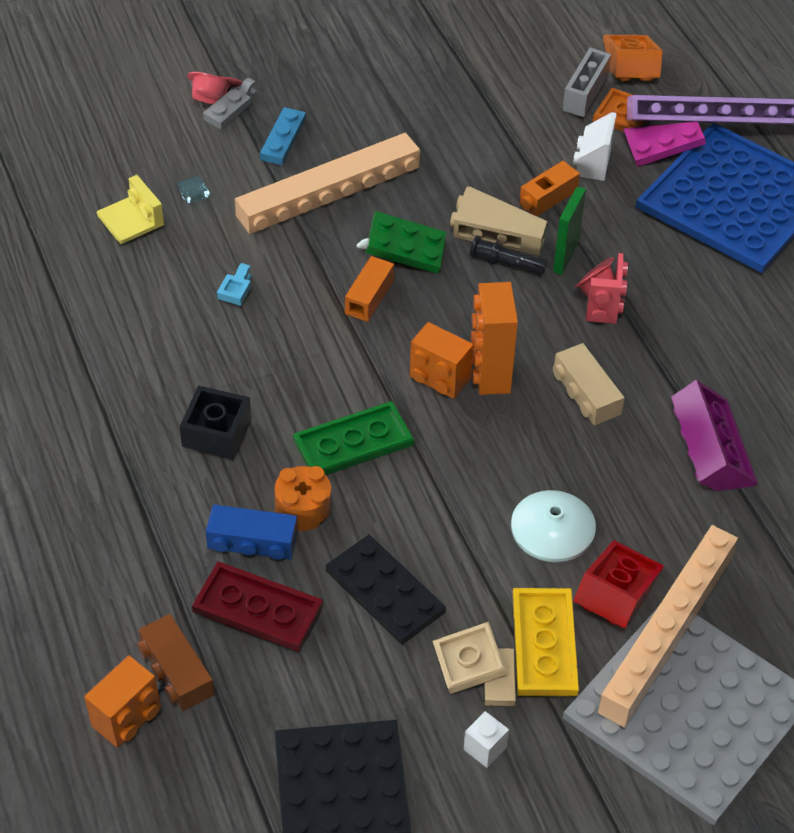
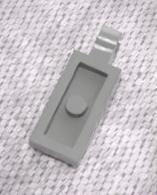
(230, 105)

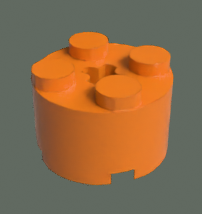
(303, 493)

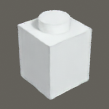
(486, 739)

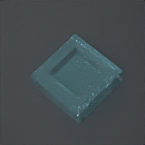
(193, 189)

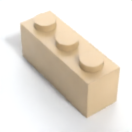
(588, 384)

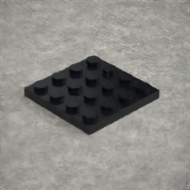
(342, 779)

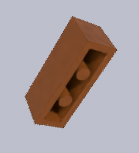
(175, 663)

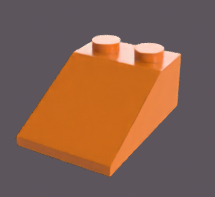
(633, 57)

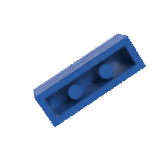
(251, 532)

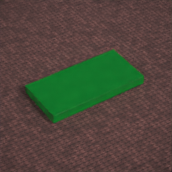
(354, 439)

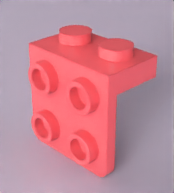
(605, 295)

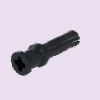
(496, 252)

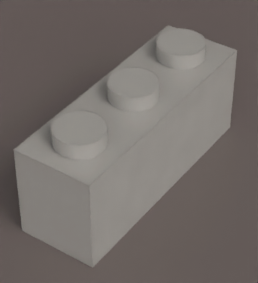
(586, 82)

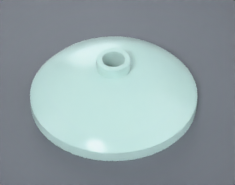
(553, 536)

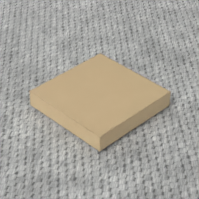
(469, 657)

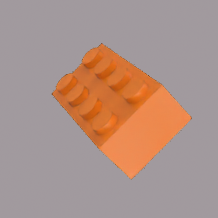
(493, 337)

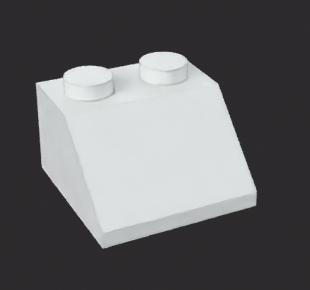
(595, 148)

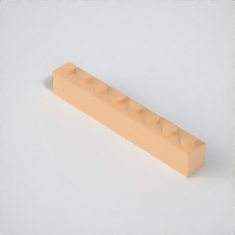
(327, 183)
(667, 626)

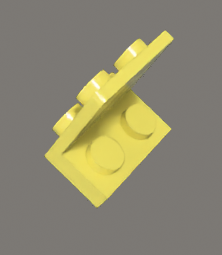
(133, 215)

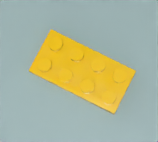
(544, 642)

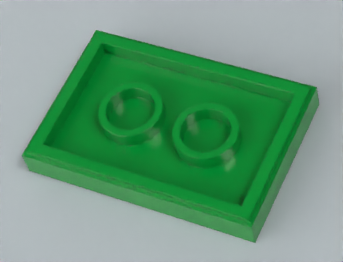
(569, 230)

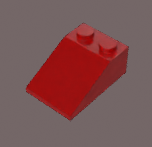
(617, 583)

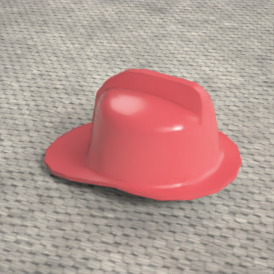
(210, 88)
(601, 271)

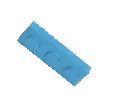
(283, 136)

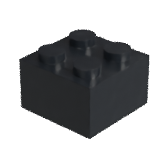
(215, 422)

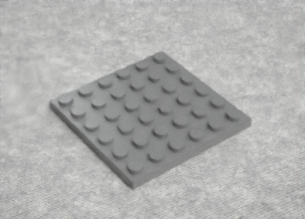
(701, 723)

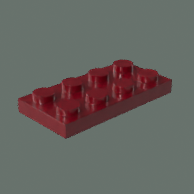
(257, 606)

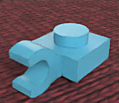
(235, 288)

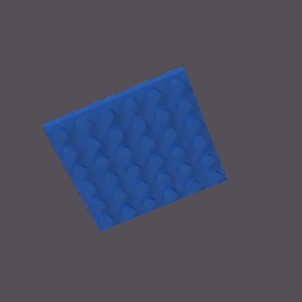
(728, 197)

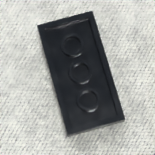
(385, 589)

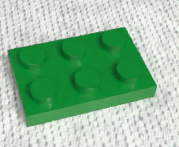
(406, 242)

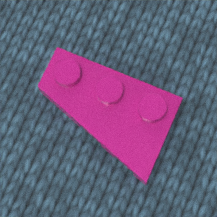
(662, 141)

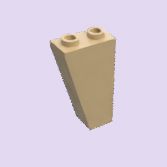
(498, 222)

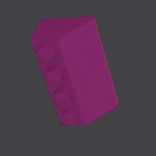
(712, 438)

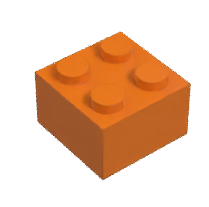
(441, 360)
(123, 701)

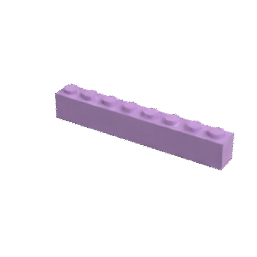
(710, 109)

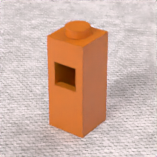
(549, 188)
(369, 288)

